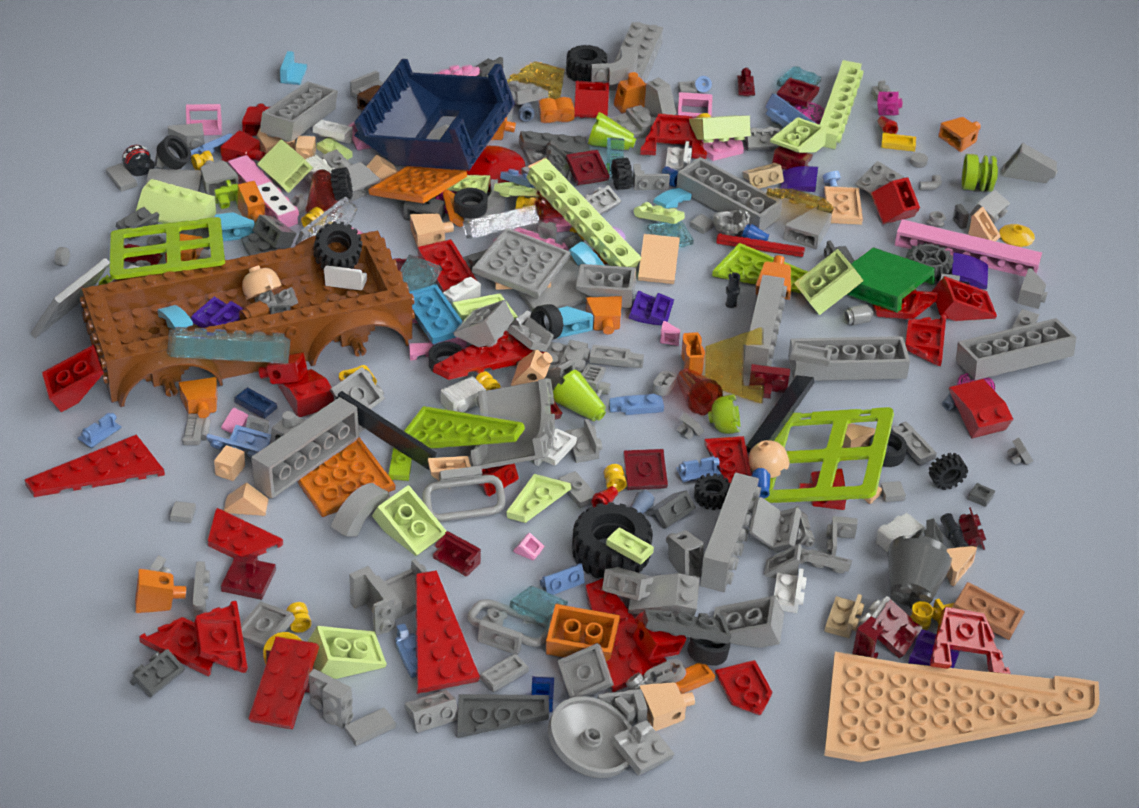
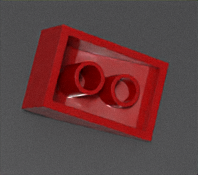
(963, 301)
(73, 378)
(308, 394)
(981, 408)

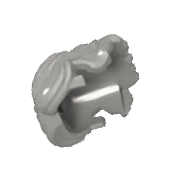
(730, 222)

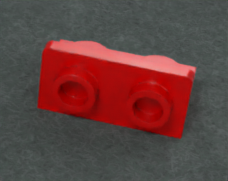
(506, 473)

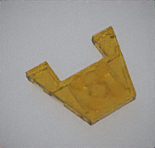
(542, 75)
(797, 197)
(726, 364)

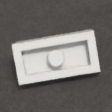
(344, 278)

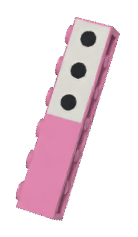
(275, 202)

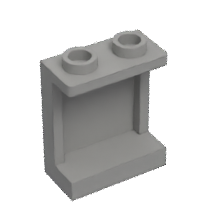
(403, 589)
(368, 590)

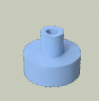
(703, 79)
(832, 177)

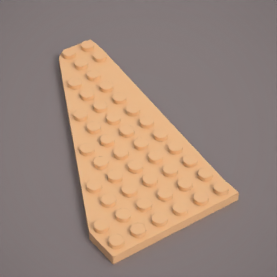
(907, 708)

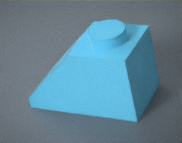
(235, 226)
(575, 321)

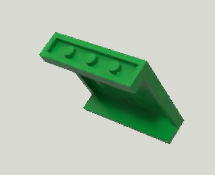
(888, 278)

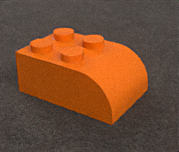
(579, 628)

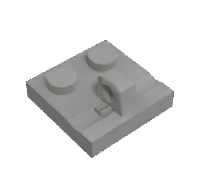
(264, 623)
(585, 672)
(642, 747)

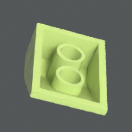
(801, 136)
(409, 521)
(346, 651)

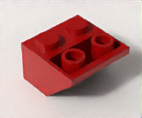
(591, 99)
(895, 201)

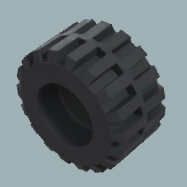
(580, 60)
(337, 234)

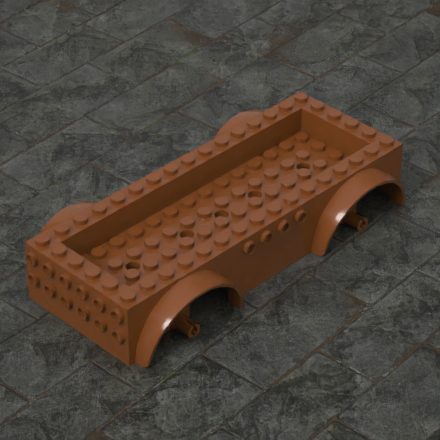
(134, 339)

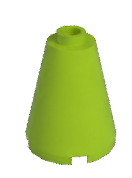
(607, 128)
(579, 396)

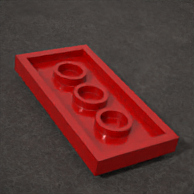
(451, 261)
(283, 683)

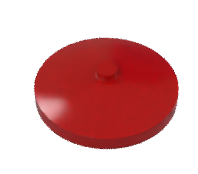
(496, 160)

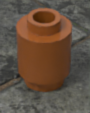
(254, 310)

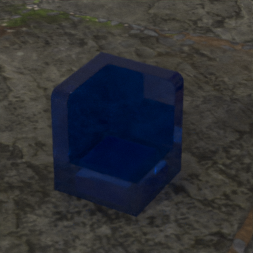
(544, 686)

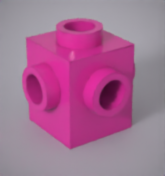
(889, 103)

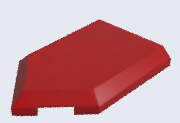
(745, 686)

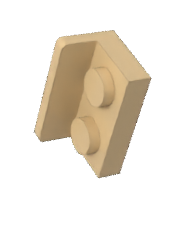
(764, 175)
(844, 616)

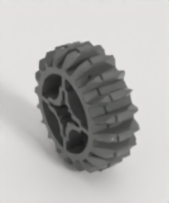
(932, 256)

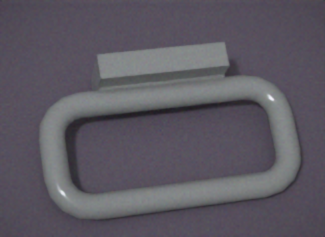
(459, 478)
(500, 636)

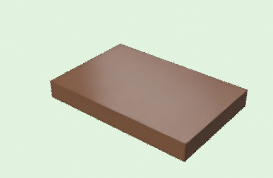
(1000, 614)

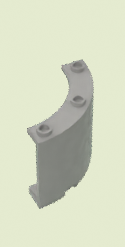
(518, 403)

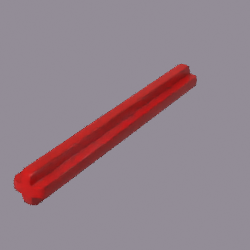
(761, 245)

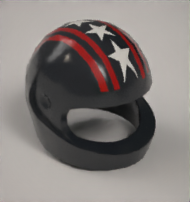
(135, 160)

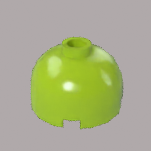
(725, 415)

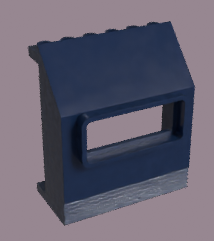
(413, 103)

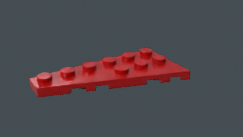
(473, 358)
(99, 468)
(440, 645)
(626, 654)

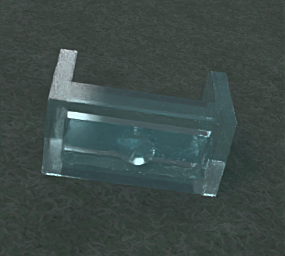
(615, 150)

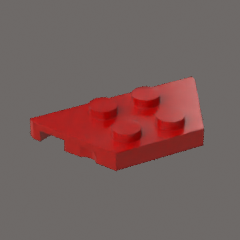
(912, 305)
(926, 338)
(238, 537)
(221, 637)
(181, 641)

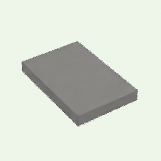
(183, 178)

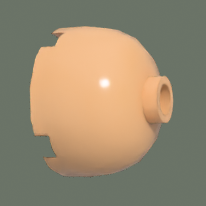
(259, 281)
(769, 456)

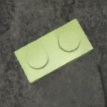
(329, 144)
(630, 546)

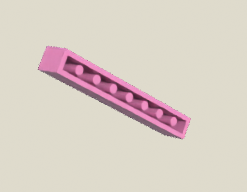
(995, 254)

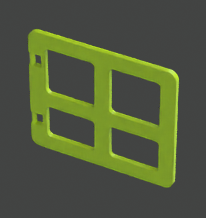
(172, 247)
(835, 453)

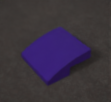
(800, 178)
(970, 270)
(651, 309)
(216, 313)
(923, 650)

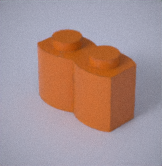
(556, 110)
(692, 352)

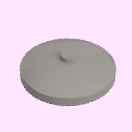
(583, 735)

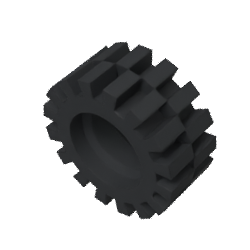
(621, 173)
(341, 183)
(948, 471)
(714, 483)

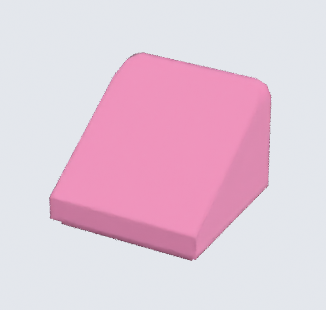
(669, 334)
(234, 418)
(529, 547)

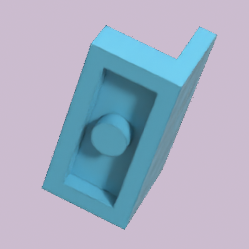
(290, 71)

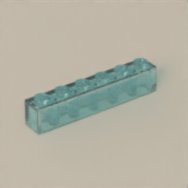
(228, 346)

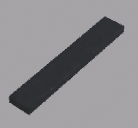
(782, 410)
(390, 433)

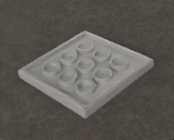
(521, 262)
(562, 289)
(68, 298)

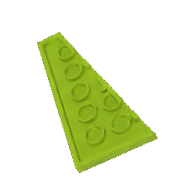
(749, 264)
(450, 428)

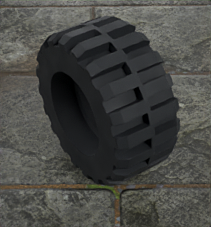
(601, 523)

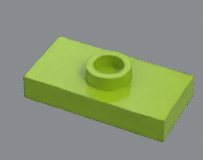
(400, 466)

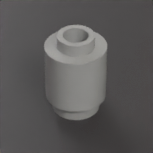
(858, 314)

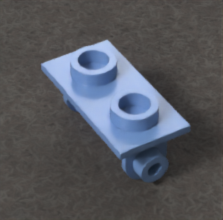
(98, 432)
(693, 470)
(563, 579)

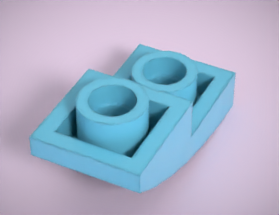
(672, 197)
(584, 255)
(175, 317)

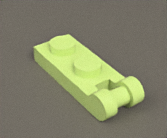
(659, 213)

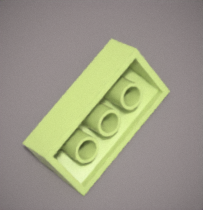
(176, 202)

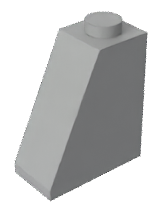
(659, 98)
(1030, 165)
(808, 228)

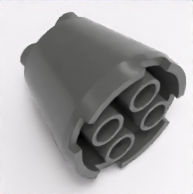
(916, 569)

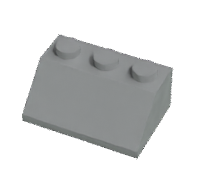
(485, 324)

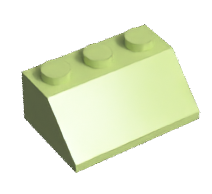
(721, 127)
(828, 281)

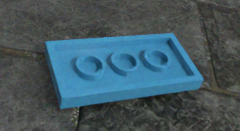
(435, 314)

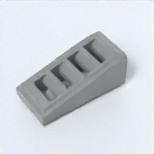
(594, 375)

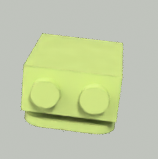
(284, 166)

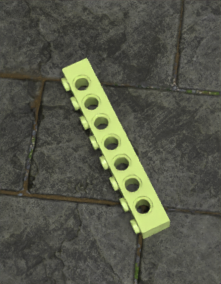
(841, 102)
(582, 215)

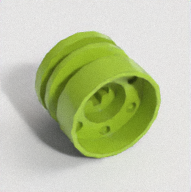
(976, 172)

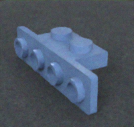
(783, 112)
(242, 438)

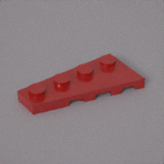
(731, 455)

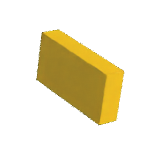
(898, 142)

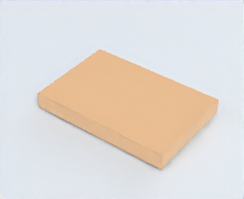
(846, 204)
(658, 259)

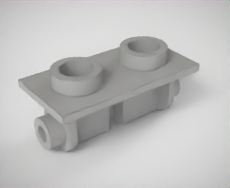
(804, 535)

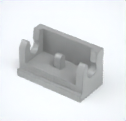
(626, 583)

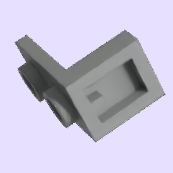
(649, 181)
(840, 527)
(633, 697)

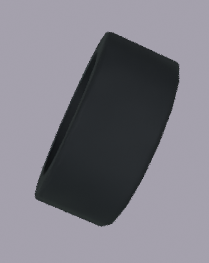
(168, 158)
(473, 195)
(554, 317)
(442, 349)
(895, 458)
(708, 655)

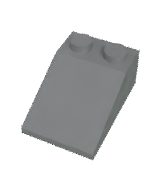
(607, 282)
(669, 593)
(754, 621)

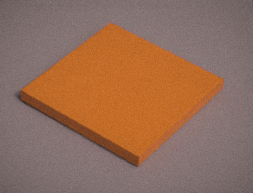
(417, 183)
(342, 475)

